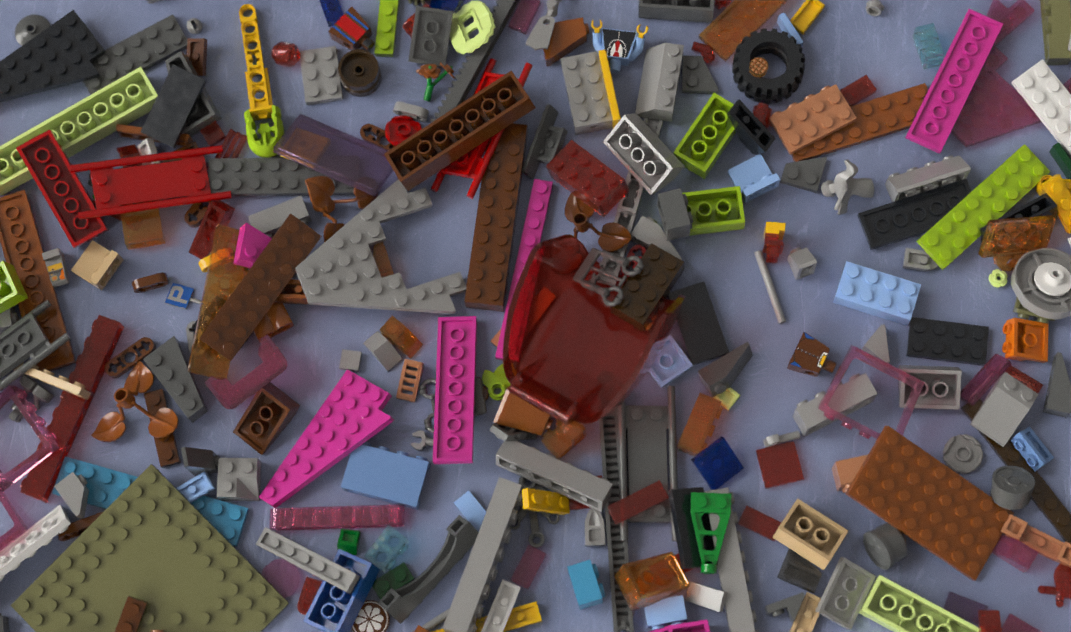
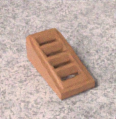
(415, 364)

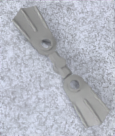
(541, 34)

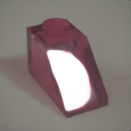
(1015, 553)

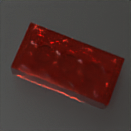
(587, 178)

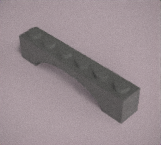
(403, 601)

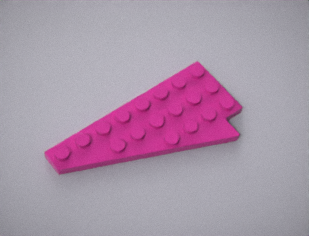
(339, 427)

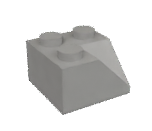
(239, 479)

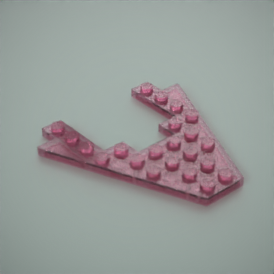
(993, 104)

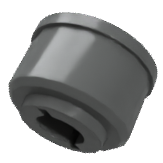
(1012, 487)
(885, 545)

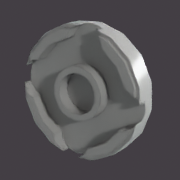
(962, 454)

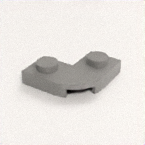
(918, 260)

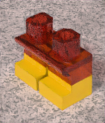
(772, 241)

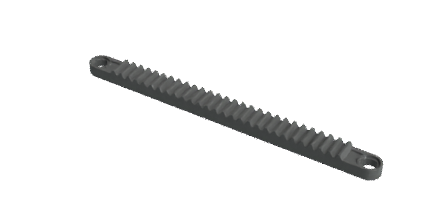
(616, 549)

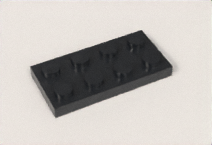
(947, 341)

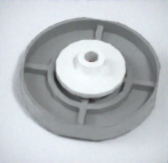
(1044, 282)

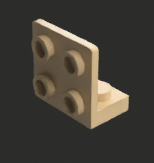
(97, 265)

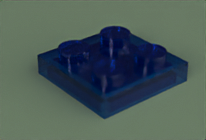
(717, 463)

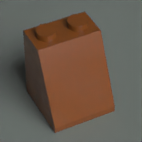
(522, 415)

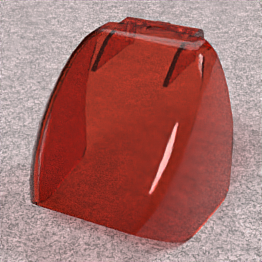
(567, 346)

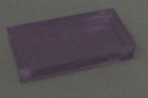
(963, 607)

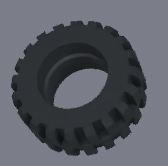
(768, 43)

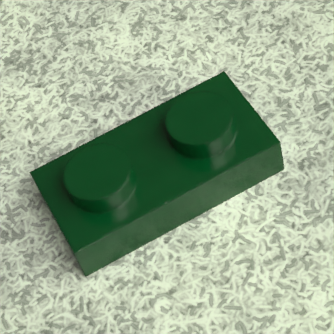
(393, 579)

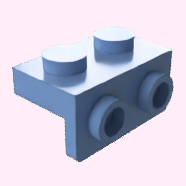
(1032, 448)

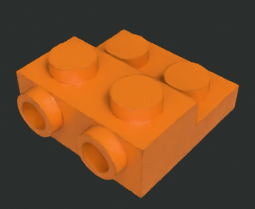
(1025, 340)

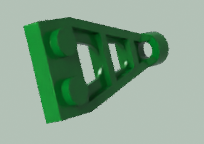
(710, 504)

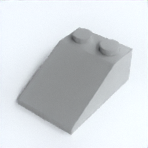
(1004, 409)

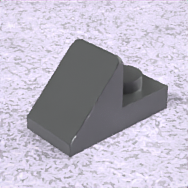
(791, 604)

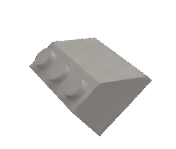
(940, 388)

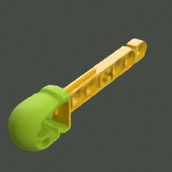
(263, 107)

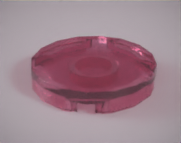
(284, 583)

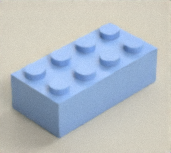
(877, 293)

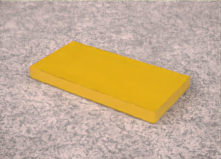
(613, 105)

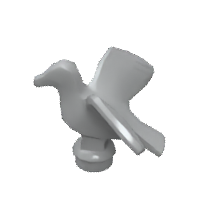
(846, 186)

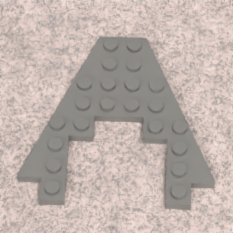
(347, 276)

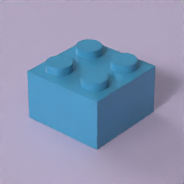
(585, 584)

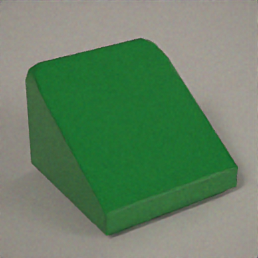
(349, 541)

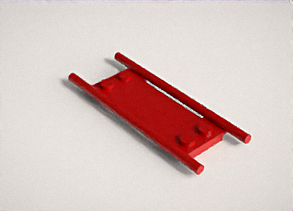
(472, 164)
(152, 184)

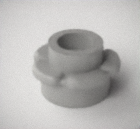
(874, 7)

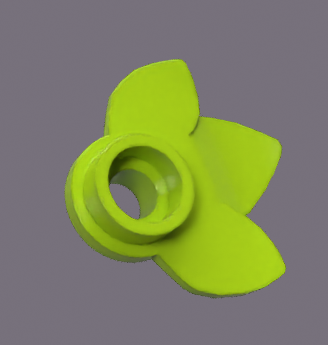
(494, 381)

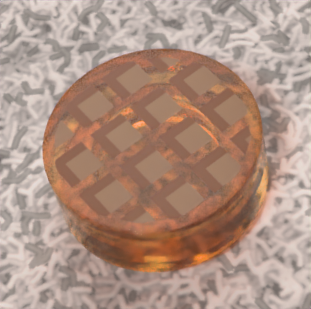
(758, 67)

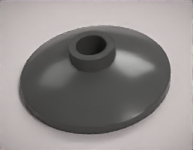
(22, 31)

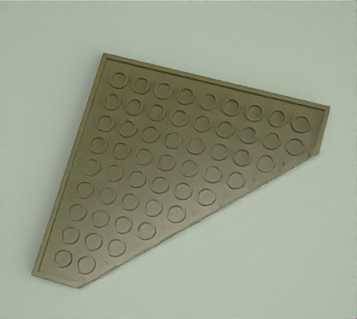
(157, 551)

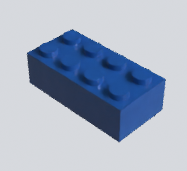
(336, 609)

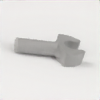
(776, 439)
(425, 440)

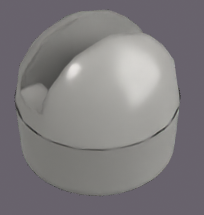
(190, 27)

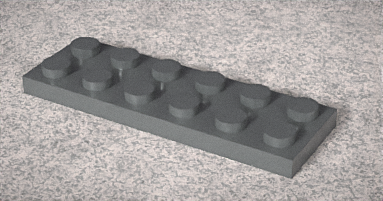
(139, 50)

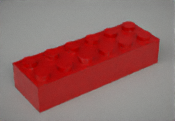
(61, 188)

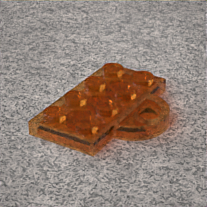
(1014, 237)

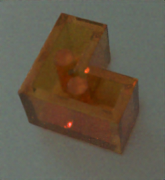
(563, 438)

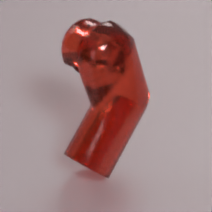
(705, 50)

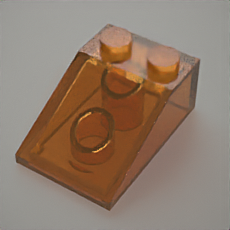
(650, 580)

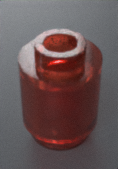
(762, 113)

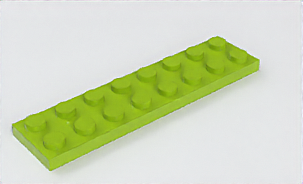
(985, 203)

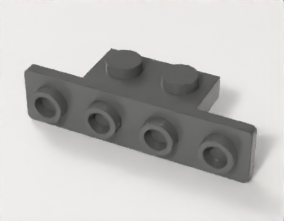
(546, 142)

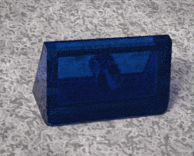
(332, 11)

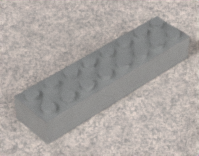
(484, 557)

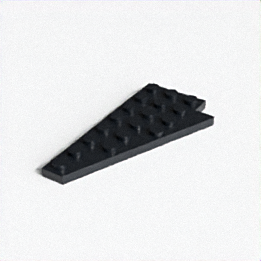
(51, 59)

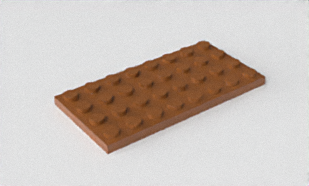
(929, 503)

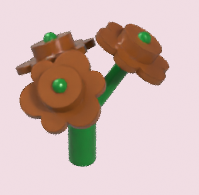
(431, 71)

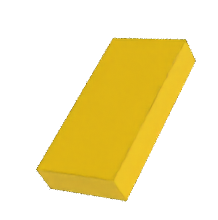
(806, 15)

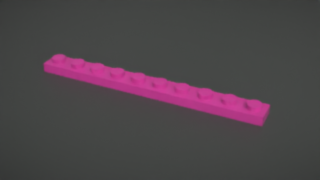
(530, 237)

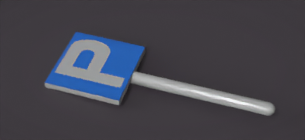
(180, 296)

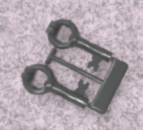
(607, 256)
(480, 405)

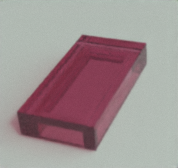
(524, 15)
(528, 567)

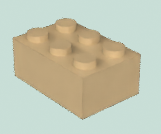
(810, 534)

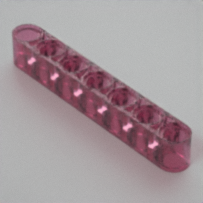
(337, 517)

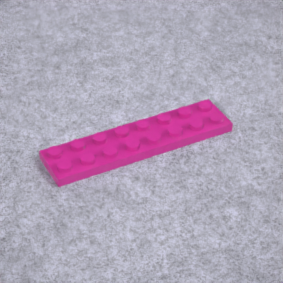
(954, 81)
(455, 390)

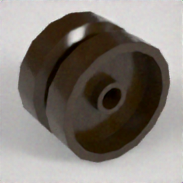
(359, 72)

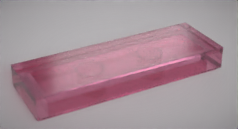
(984, 379)

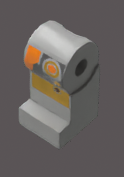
(56, 267)

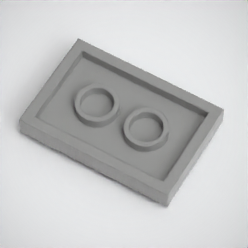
(321, 75)
(845, 593)

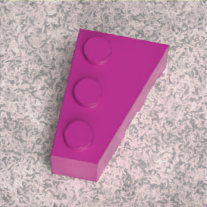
(249, 245)

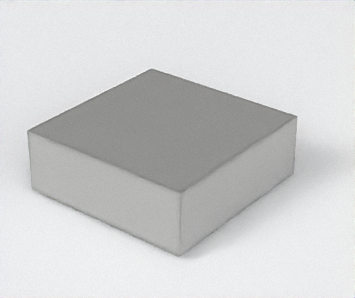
(350, 360)

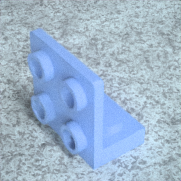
(753, 178)

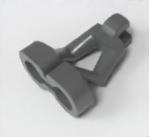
(38, 392)

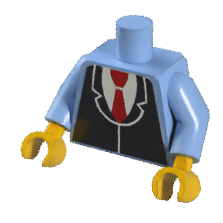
(619, 45)

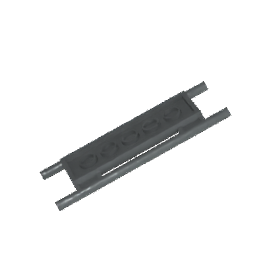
(23, 341)
(647, 456)

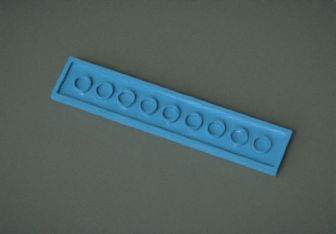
(107, 485)

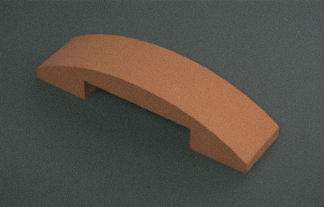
(1038, 540)

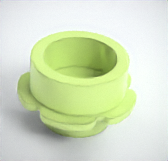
(994, 281)

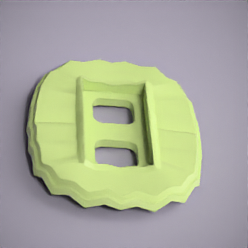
(482, 21)

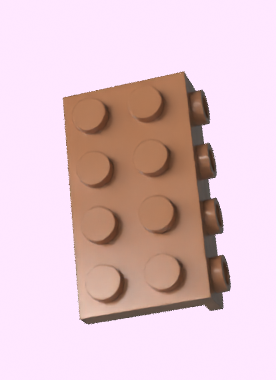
(812, 118)

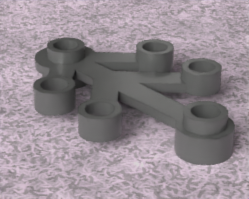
(533, 516)

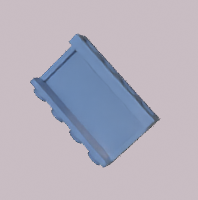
(386, 475)

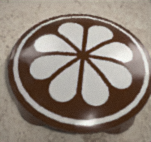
(371, 618)

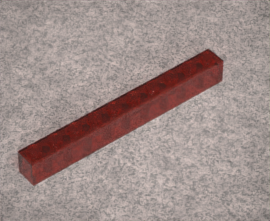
(72, 408)

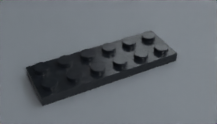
(910, 215)

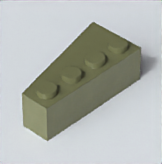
(1056, 31)

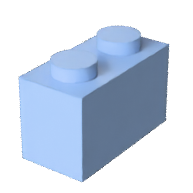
(665, 612)

